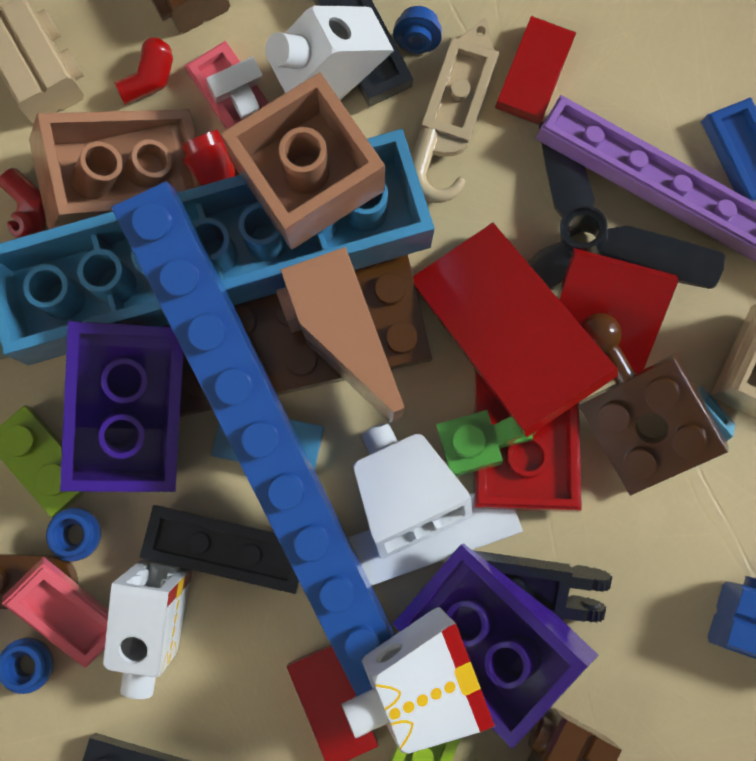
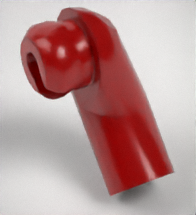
(151, 74)
(29, 214)

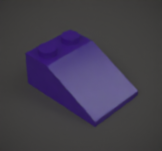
(121, 408)
(512, 640)

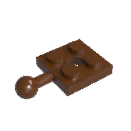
(656, 389)

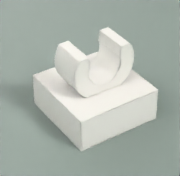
(236, 84)

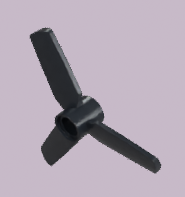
(575, 204)

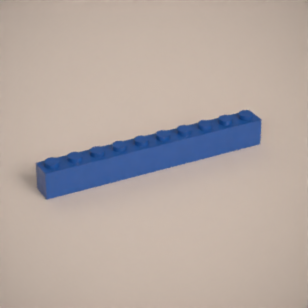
(255, 424)

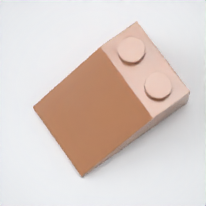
(105, 158)
(331, 311)

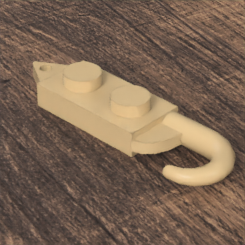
(455, 105)

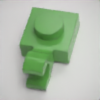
(474, 443)

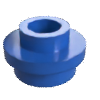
(417, 30)
(58, 538)
(10, 670)

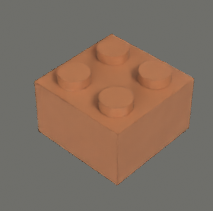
(305, 160)

